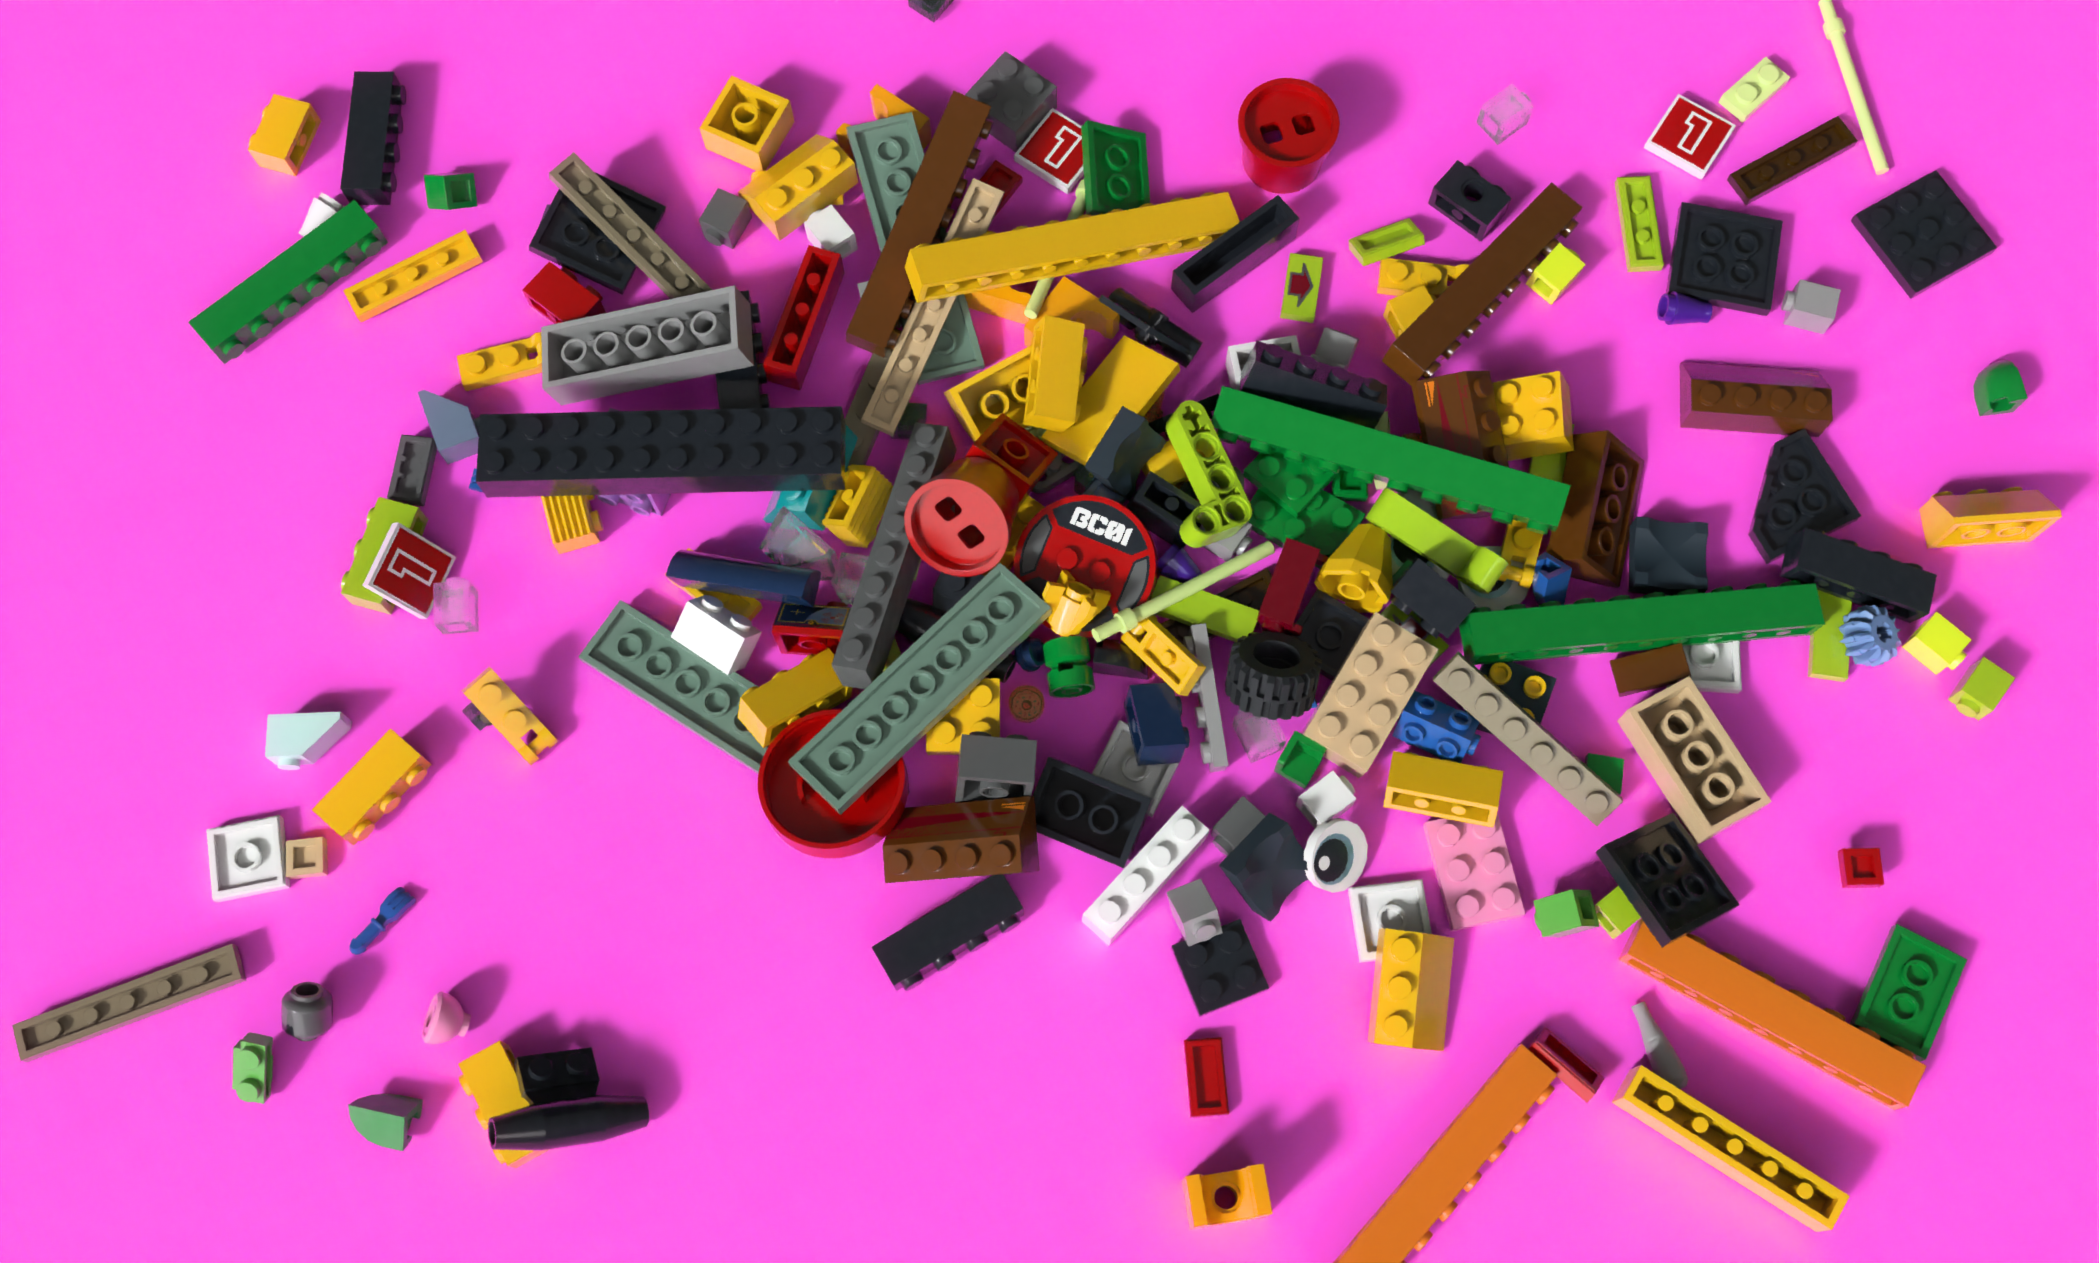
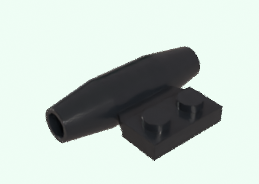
(947, 591)
(564, 1105)

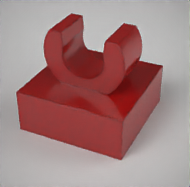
(1860, 867)

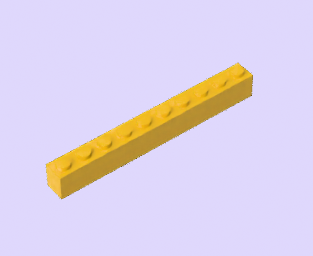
(1068, 246)

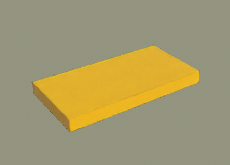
(1127, 378)

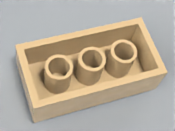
(1369, 694)
(1693, 760)

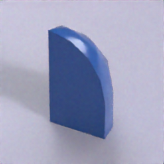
(1550, 579)

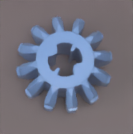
(1870, 635)

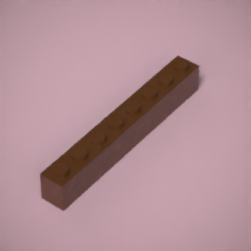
(919, 222)
(1481, 286)

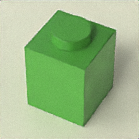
(1565, 913)

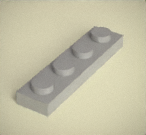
(1208, 712)

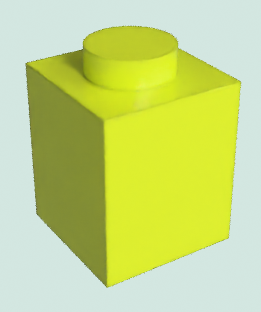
(1555, 273)
(1937, 644)

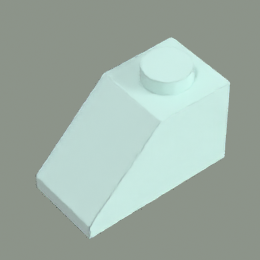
(303, 737)

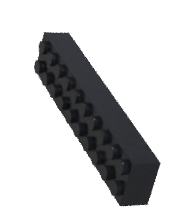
(661, 452)

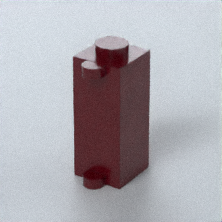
(1288, 587)

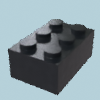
(1089, 812)

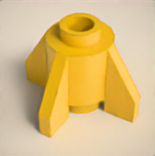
(1072, 604)

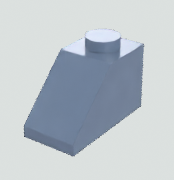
(451, 426)

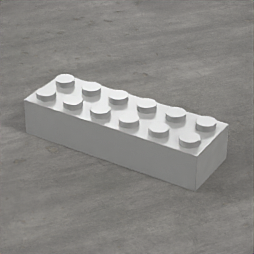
(647, 346)

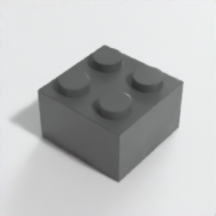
(1016, 98)
(995, 767)

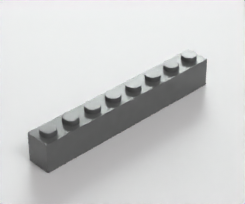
(890, 564)

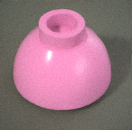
(444, 1020)

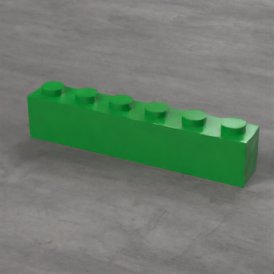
(289, 282)

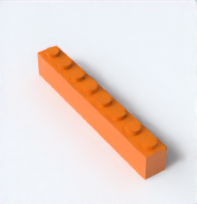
(1778, 1015)
(1453, 1161)

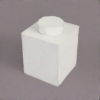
(830, 232)
(1326, 799)

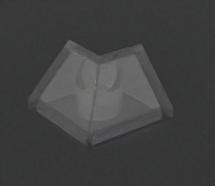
(796, 545)

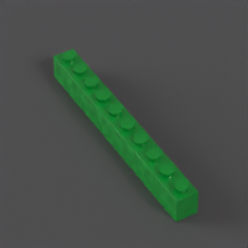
(1390, 459)
(1640, 623)

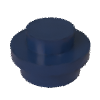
(1030, 654)

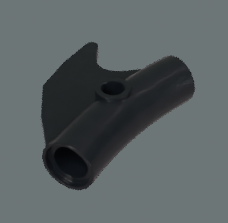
(1152, 326)

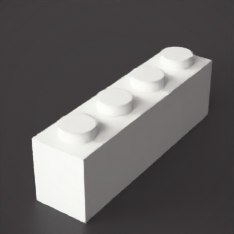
(1145, 875)

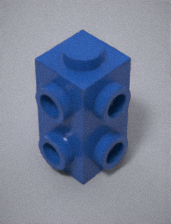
(1437, 728)

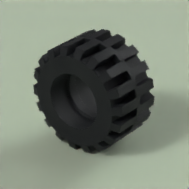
(1272, 675)

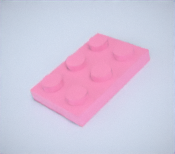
(1473, 873)

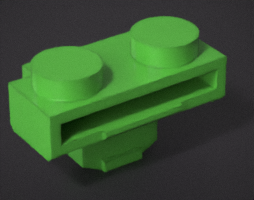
(253, 1068)

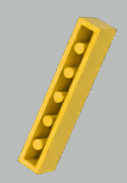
(1730, 1149)

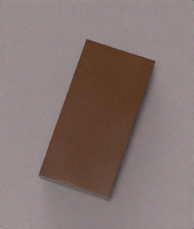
(1650, 669)

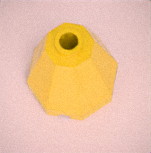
(1359, 570)

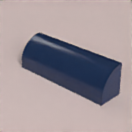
(744, 577)

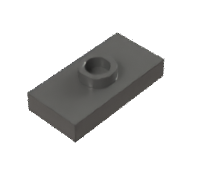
(412, 470)

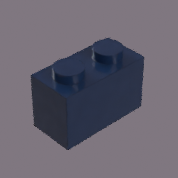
(1155, 724)

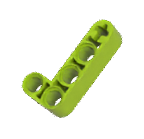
(1190, 430)
(1437, 542)

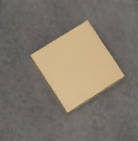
(306, 858)

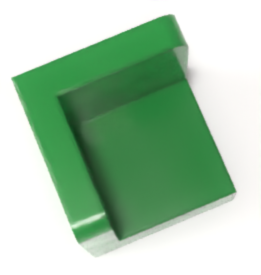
(450, 190)
(1300, 759)

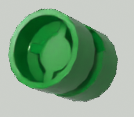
(1068, 667)

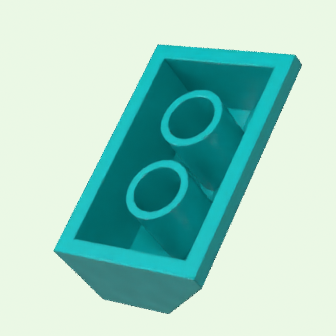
(808, 505)

